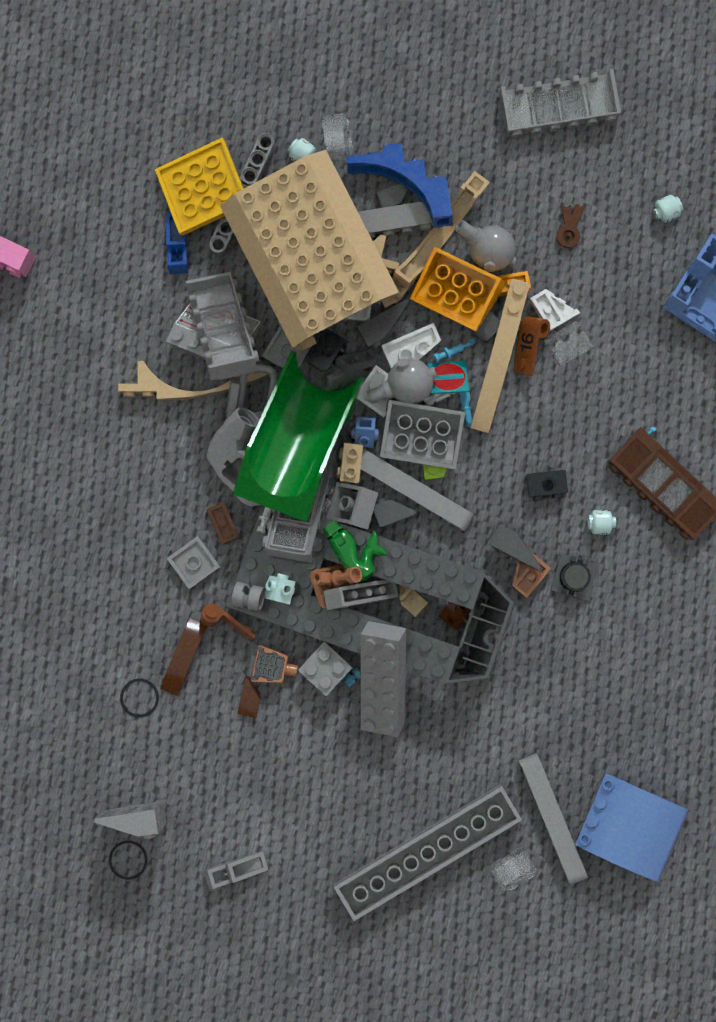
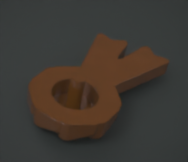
(568, 234)

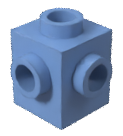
(365, 432)

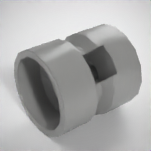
(248, 596)

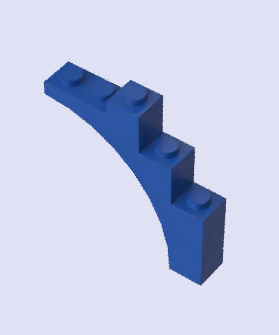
(412, 174)

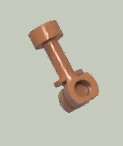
(351, 575)

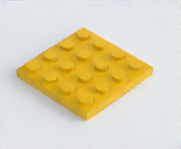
(199, 185)

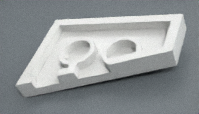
(411, 345)

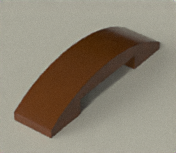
(183, 656)

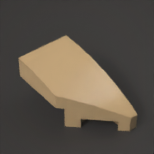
(412, 601)

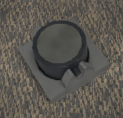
(574, 577)

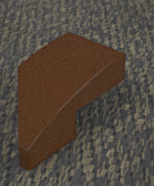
(249, 699)

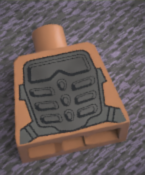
(272, 666)

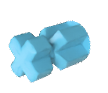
(350, 679)

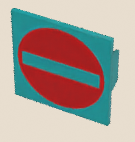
(450, 377)

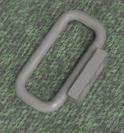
(238, 387)

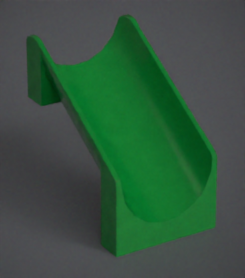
(294, 442)

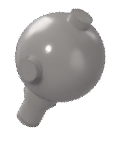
(490, 246)
(407, 382)

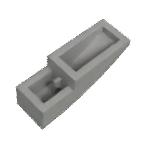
(235, 870)

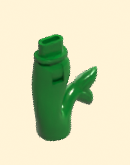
(346, 551)

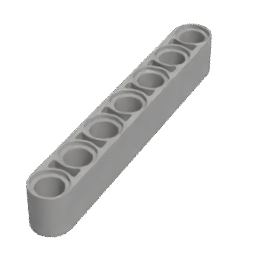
(249, 169)
(415, 491)
(553, 819)

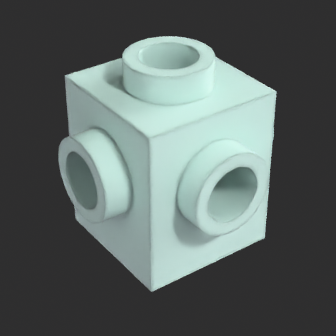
(279, 588)

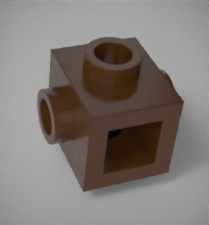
(455, 615)

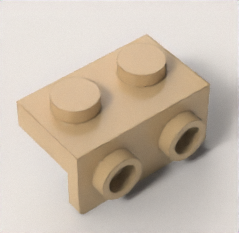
(351, 463)

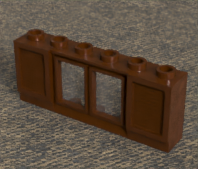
(664, 484)

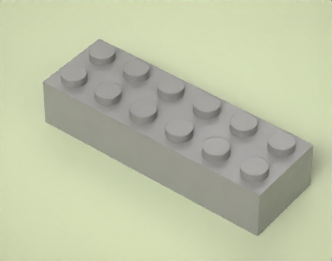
(383, 678)

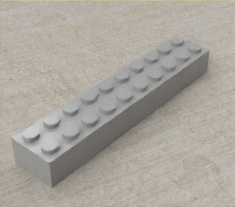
(427, 852)

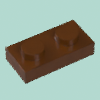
(223, 523)

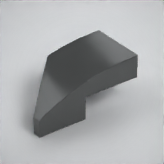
(393, 195)

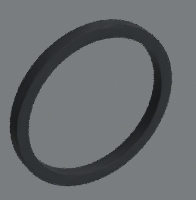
(141, 715)
(110, 860)

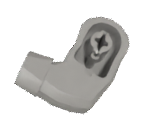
(229, 446)

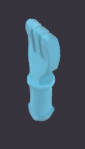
(465, 399)

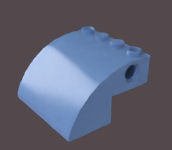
(695, 293)
(631, 827)

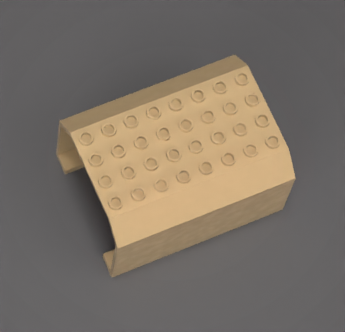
(308, 248)

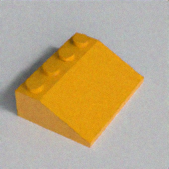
(457, 289)

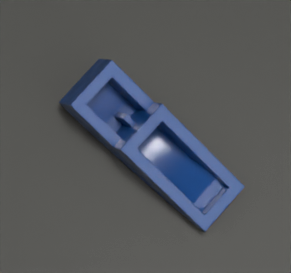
(176, 248)

